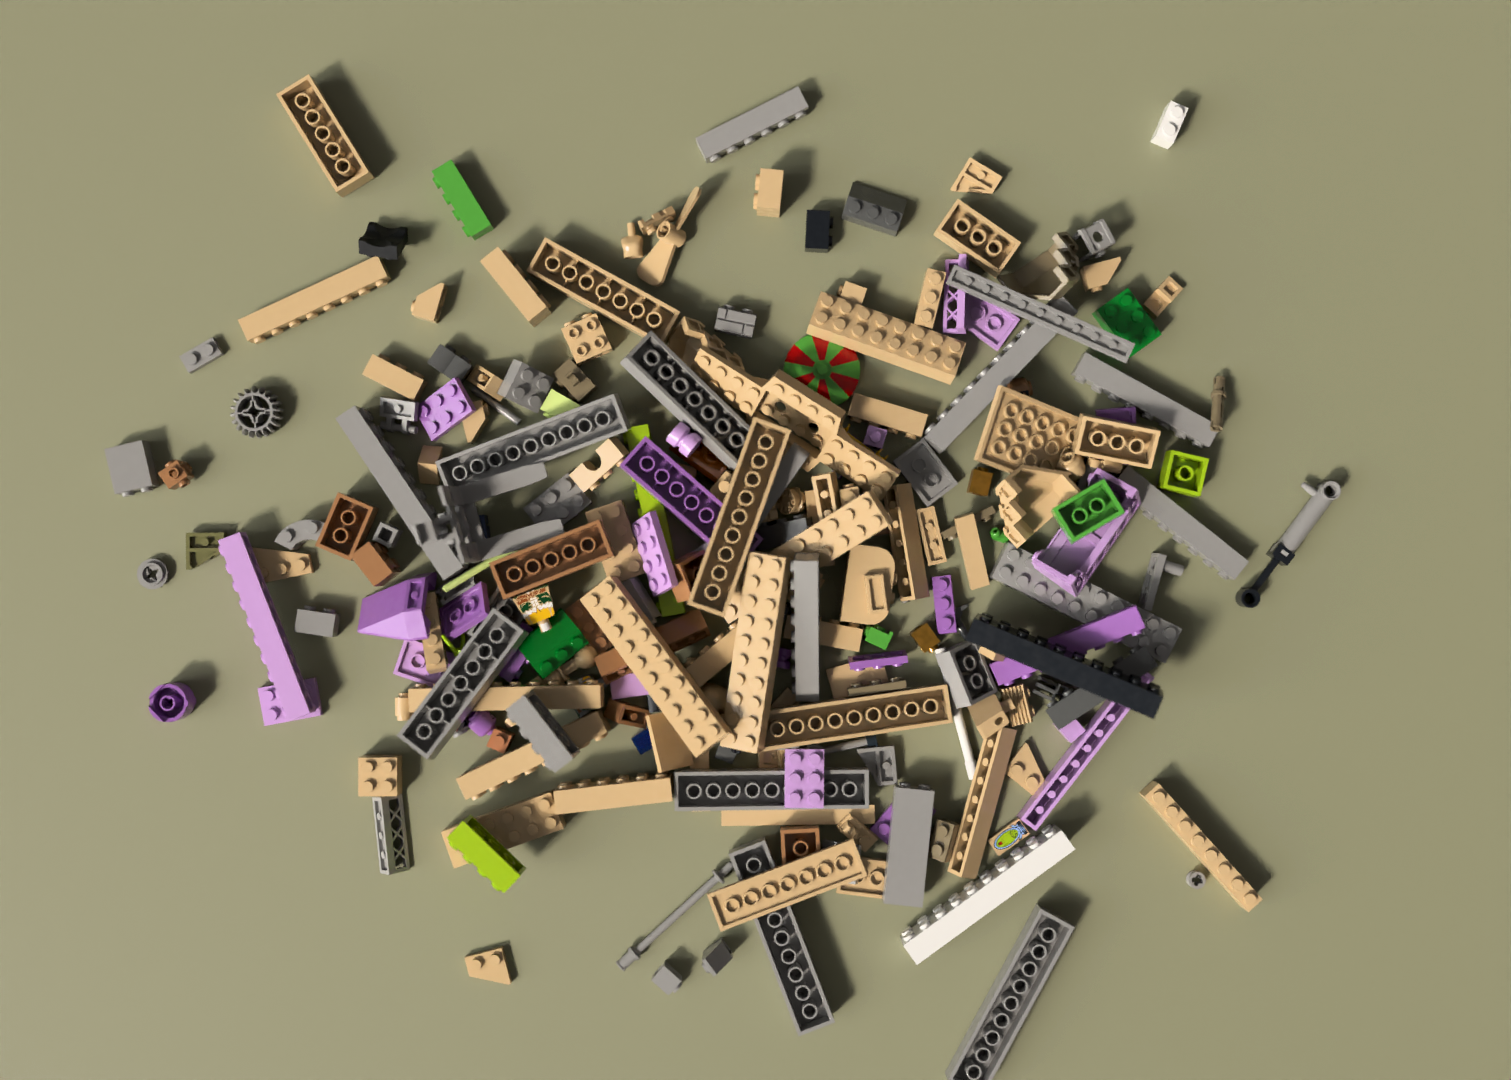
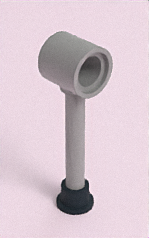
(868, 740)

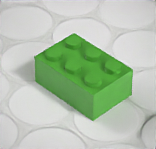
(1087, 511)

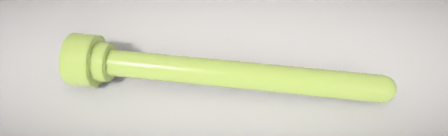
(472, 572)

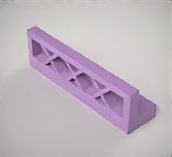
(960, 296)

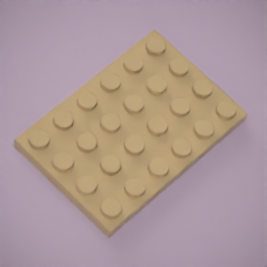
(1024, 433)

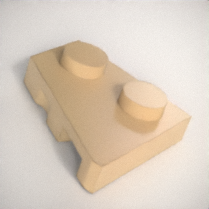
(976, 179)
(651, 225)
(1024, 769)
(489, 965)

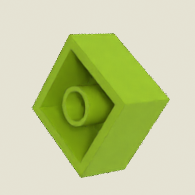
(1183, 473)

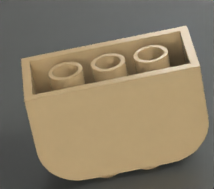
(865, 561)

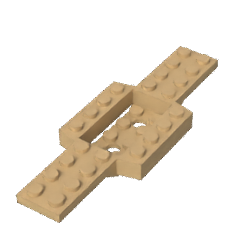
(802, 407)

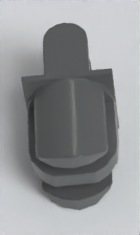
(1053, 692)

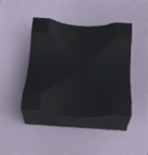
(383, 241)

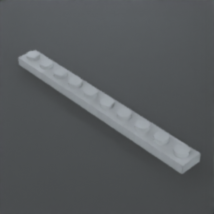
(1040, 313)

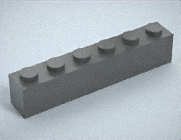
(1081, 701)

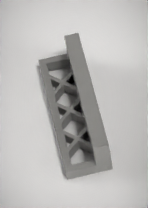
(384, 834)

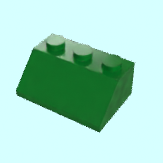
(553, 647)

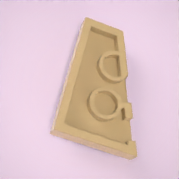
(282, 564)

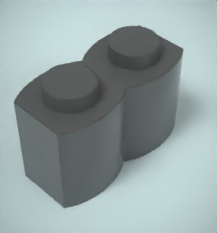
(450, 364)

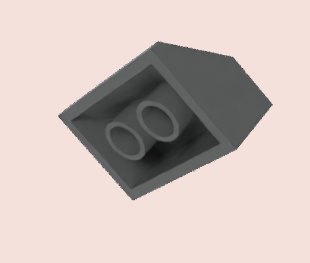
(874, 209)

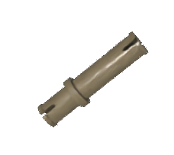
(1218, 397)

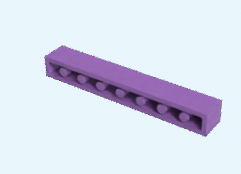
(1081, 639)

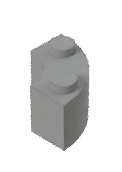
(299, 533)

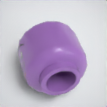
(481, 722)

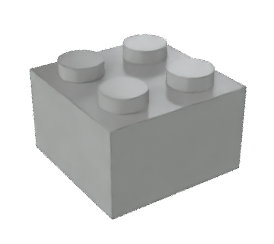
(525, 386)

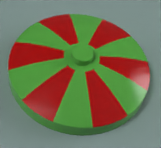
(824, 368)

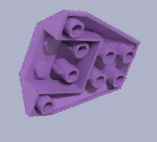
(398, 610)

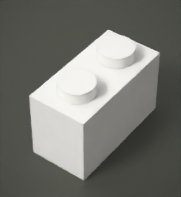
(1169, 125)

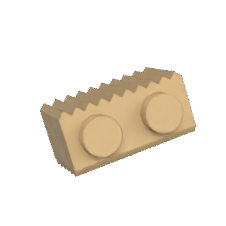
(1019, 695)

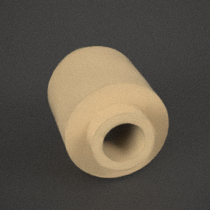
(402, 707)

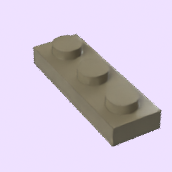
(983, 515)
(876, 686)

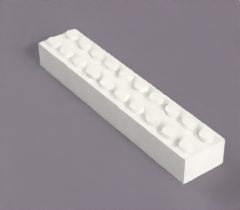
(986, 893)

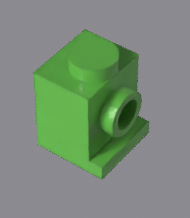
(876, 636)

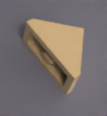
(426, 464)

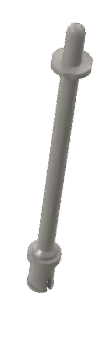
(634, 952)

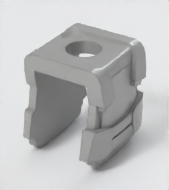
(1095, 248)

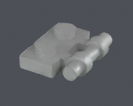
(399, 409)

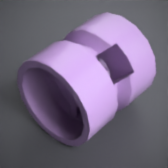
(684, 439)

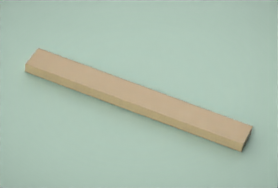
(795, 817)

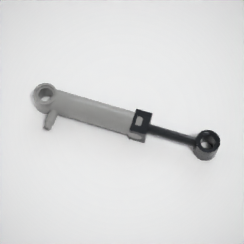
(1284, 549)

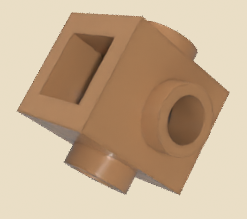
(176, 474)

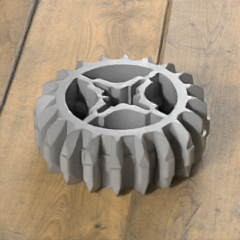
(258, 421)

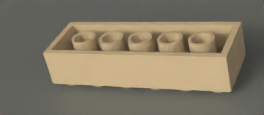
(325, 136)
(613, 793)
(515, 823)

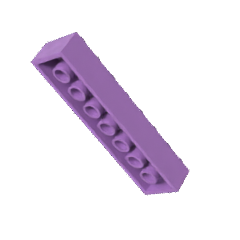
(675, 489)

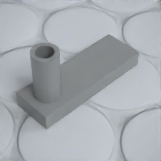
(1149, 589)

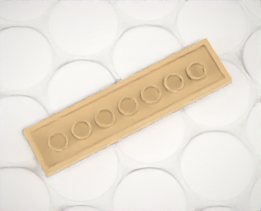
(786, 884)

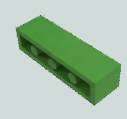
(462, 199)

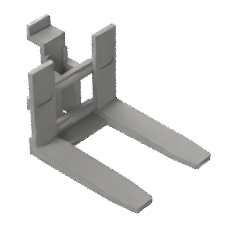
(467, 521)

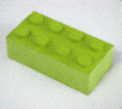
(486, 854)

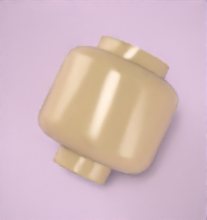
(1072, 463)

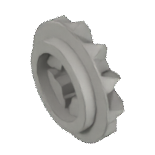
(144, 572)

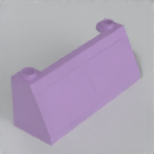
(1074, 564)

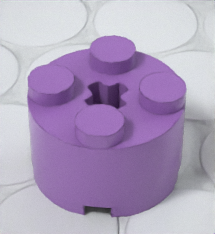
(161, 701)

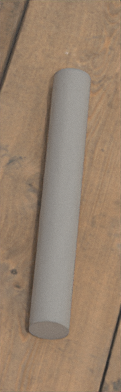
(496, 405)

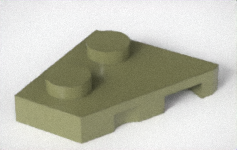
(202, 548)

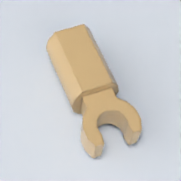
(1105, 465)

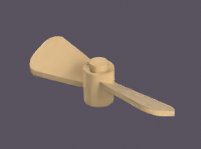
(657, 262)

